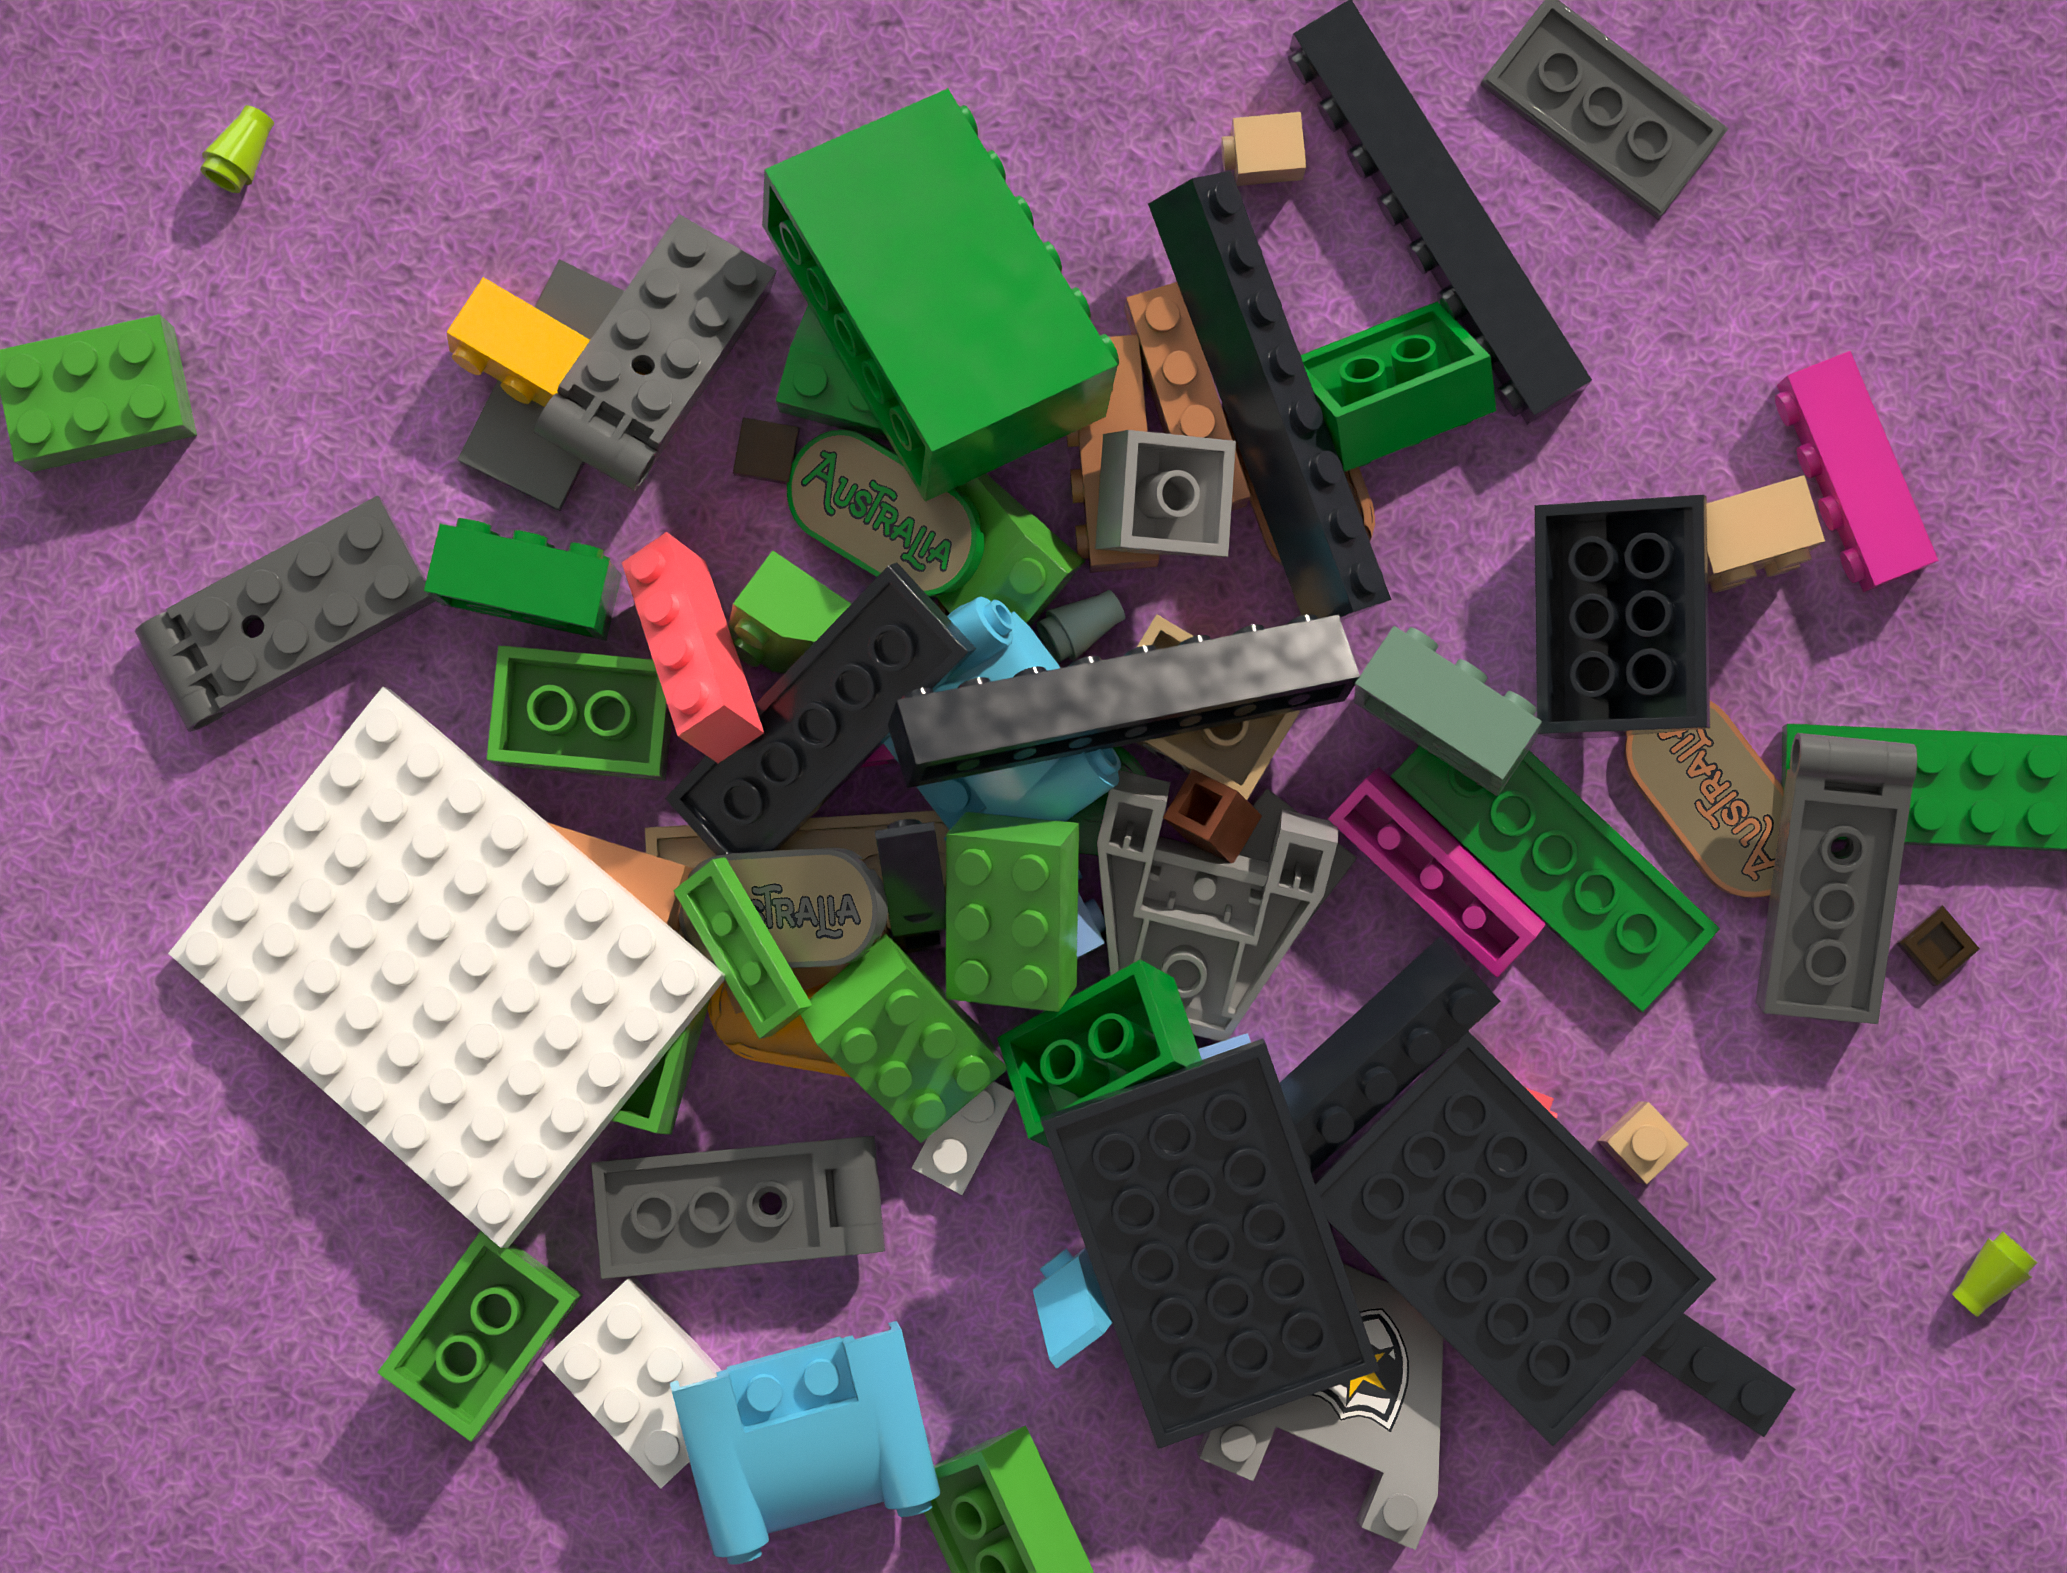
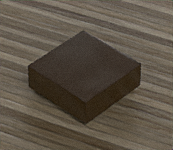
(765, 450)
(1938, 945)

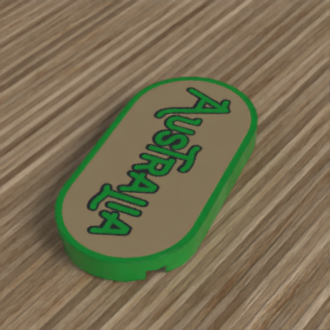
(869, 511)

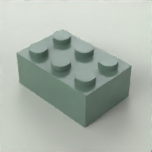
(1447, 708)

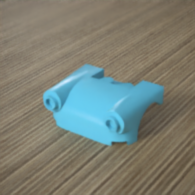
(1036, 790)
(805, 1439)

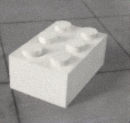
(622, 1374)

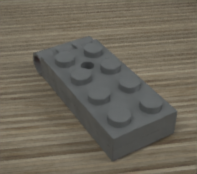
(676, 329)
(313, 603)
(1830, 908)
(709, 1210)

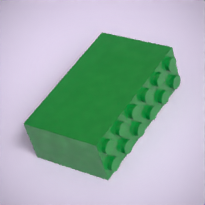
(938, 293)

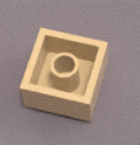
(1761, 530)

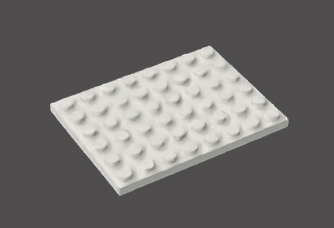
(447, 966)

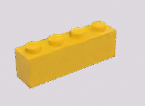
(513, 343)

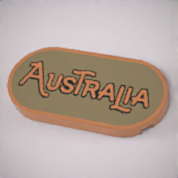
(1713, 800)

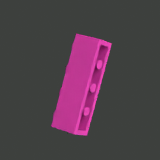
(1855, 472)
(1437, 871)

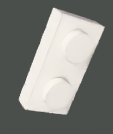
(960, 1143)

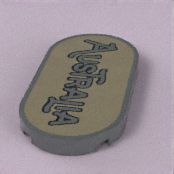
(814, 902)

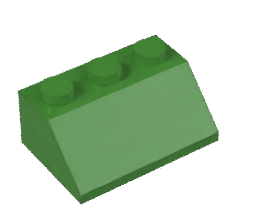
(1003, 1512)

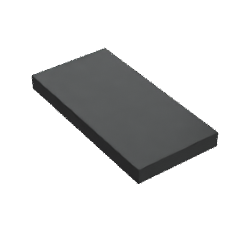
(1604, 106)
(504, 434)

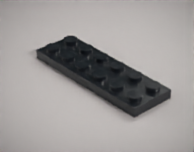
(823, 718)

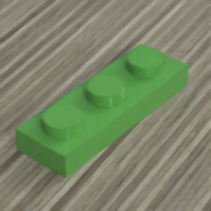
(742, 947)

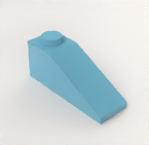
(1070, 1305)

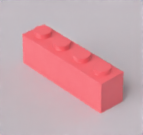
(692, 648)

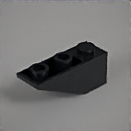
(913, 884)

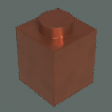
(1212, 816)

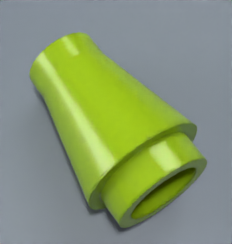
(237, 150)
(1994, 1274)

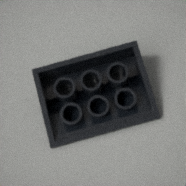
(1622, 617)

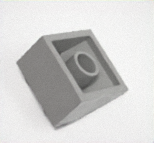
(1165, 494)

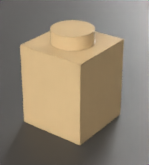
(1265, 149)
(1642, 1142)

